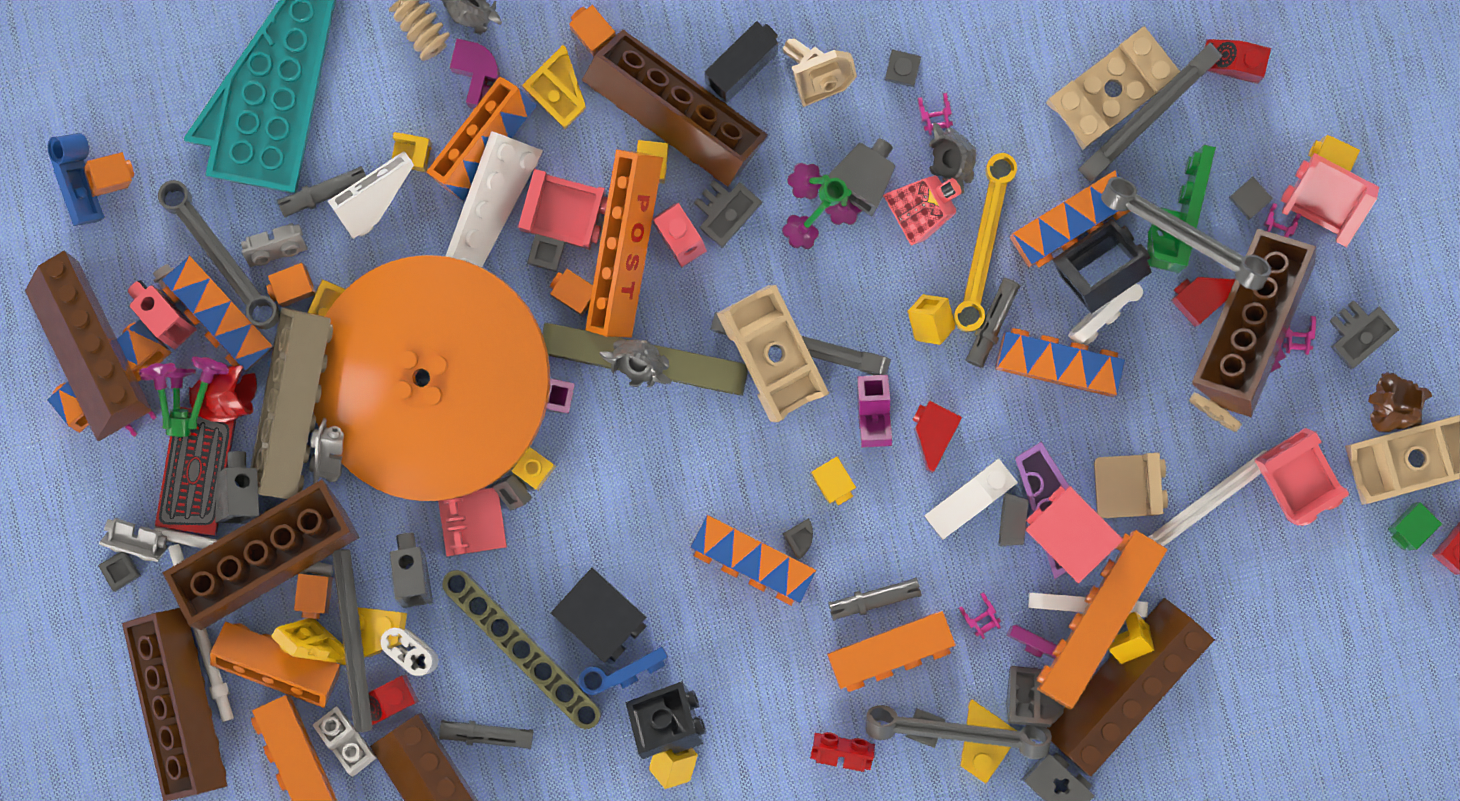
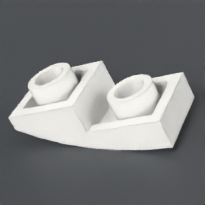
(343, 740)

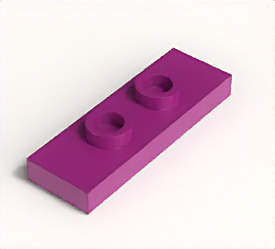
(1034, 644)

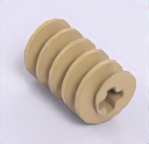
(420, 27)

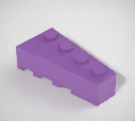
(1041, 480)

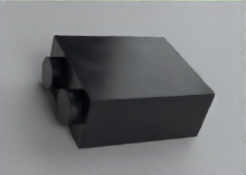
(742, 61)
(600, 616)

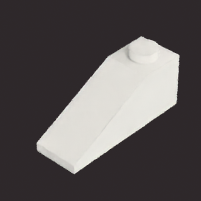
(368, 199)
(970, 499)

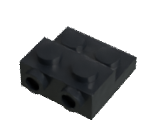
(666, 721)

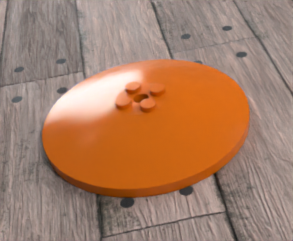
(483, 385)

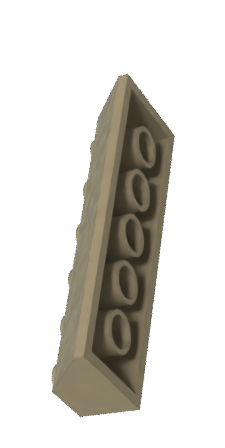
(290, 402)

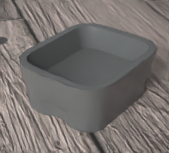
(1013, 520)

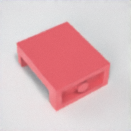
(1330, 197)
(563, 210)
(1301, 478)
(1072, 533)

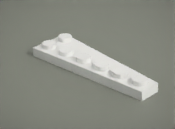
(493, 194)

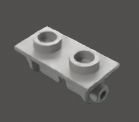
(261, 250)
(326, 442)
(147, 545)

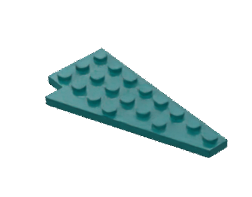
(267, 100)

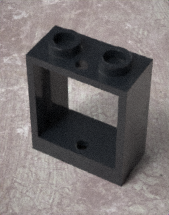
(1091, 248)

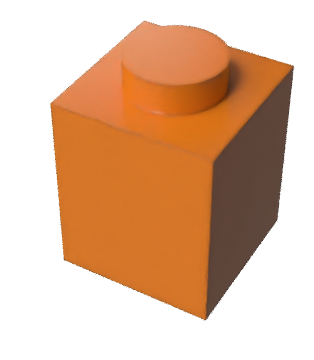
(591, 29)
(108, 174)
(290, 285)
(572, 291)
(313, 595)

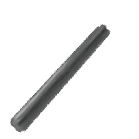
(352, 640)

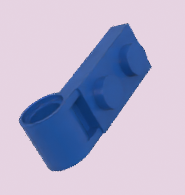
(67, 158)
(626, 675)

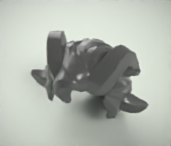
(472, 13)
(952, 156)
(639, 361)

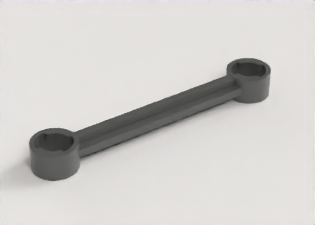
(1150, 112)
(218, 254)
(1249, 270)
(862, 361)
(958, 732)

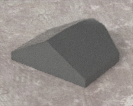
(1026, 703)

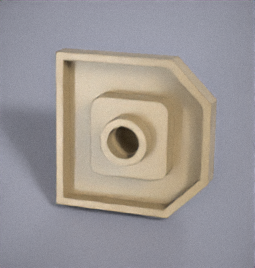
(819, 73)

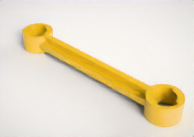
(985, 242)

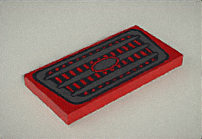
(190, 477)

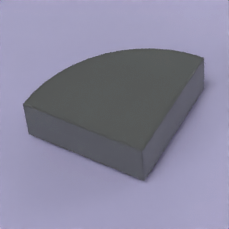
(800, 538)

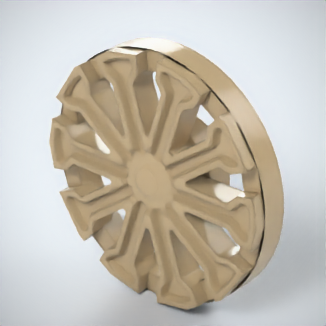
(1215, 412)

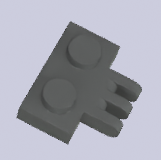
(726, 211)
(1361, 333)

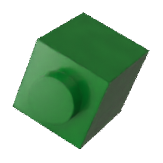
(1414, 527)

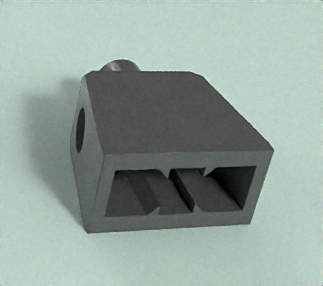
(866, 174)
(236, 503)
(412, 584)

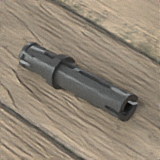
(318, 193)
(988, 333)
(873, 599)
(485, 734)

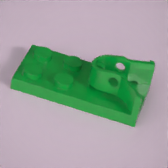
(1166, 250)

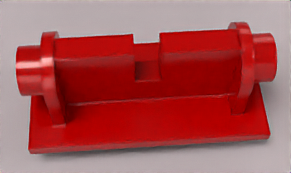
(856, 752)

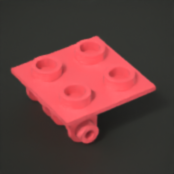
(472, 523)

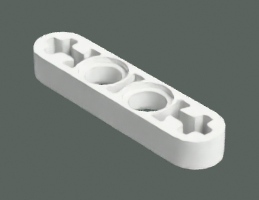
(1072, 603)

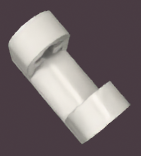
(410, 661)

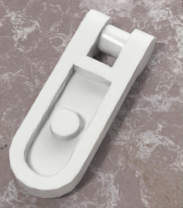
(1087, 328)

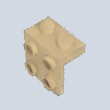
(1130, 485)

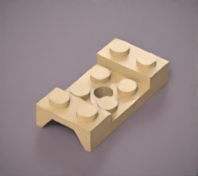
(1138, 68)
(755, 327)
(1383, 465)

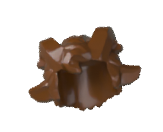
(1397, 403)

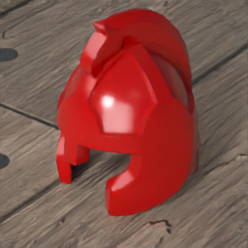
(224, 397)

